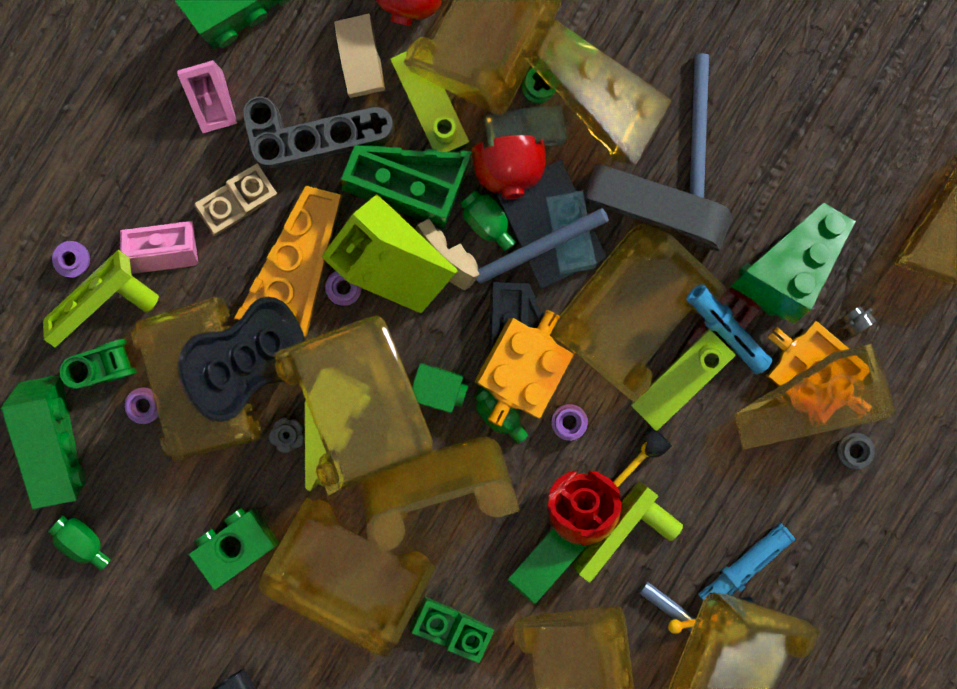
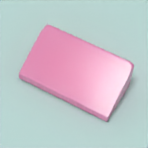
(160, 247)

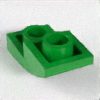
(544, 566)
(451, 629)

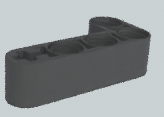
(322, 129)
(659, 205)

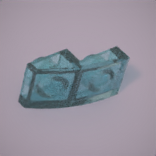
(541, 122)
(577, 253)

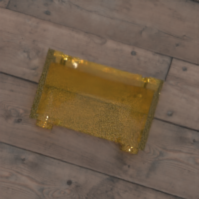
(481, 49)
(633, 307)
(357, 402)
(184, 428)
(441, 476)
(341, 583)
(740, 645)
(577, 648)

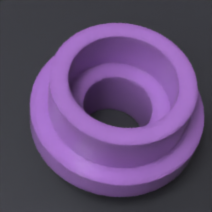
(81, 263)
(337, 298)
(132, 408)
(575, 432)

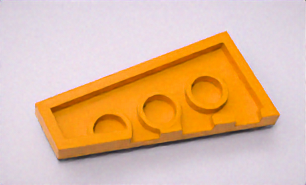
(295, 260)

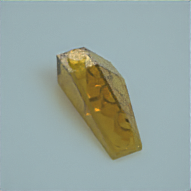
(829, 396)

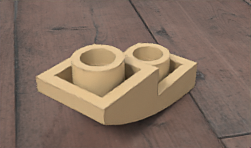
(359, 55)
(235, 200)
(456, 255)

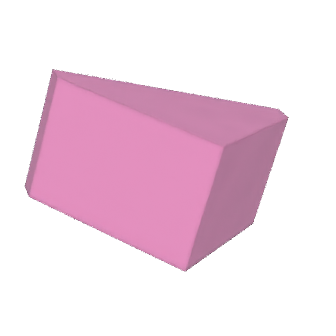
(208, 96)

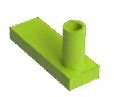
(432, 109)
(109, 278)
(683, 379)
(635, 506)

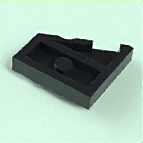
(511, 301)

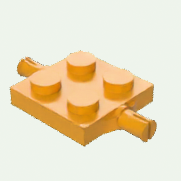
(802, 351)
(524, 368)

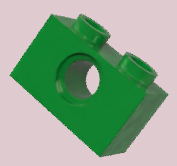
(439, 388)
(219, 564)

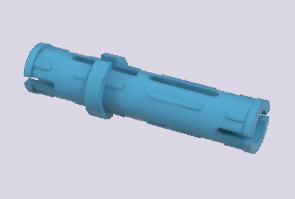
(704, 302)
(750, 563)

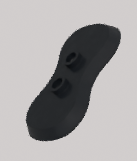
(228, 366)

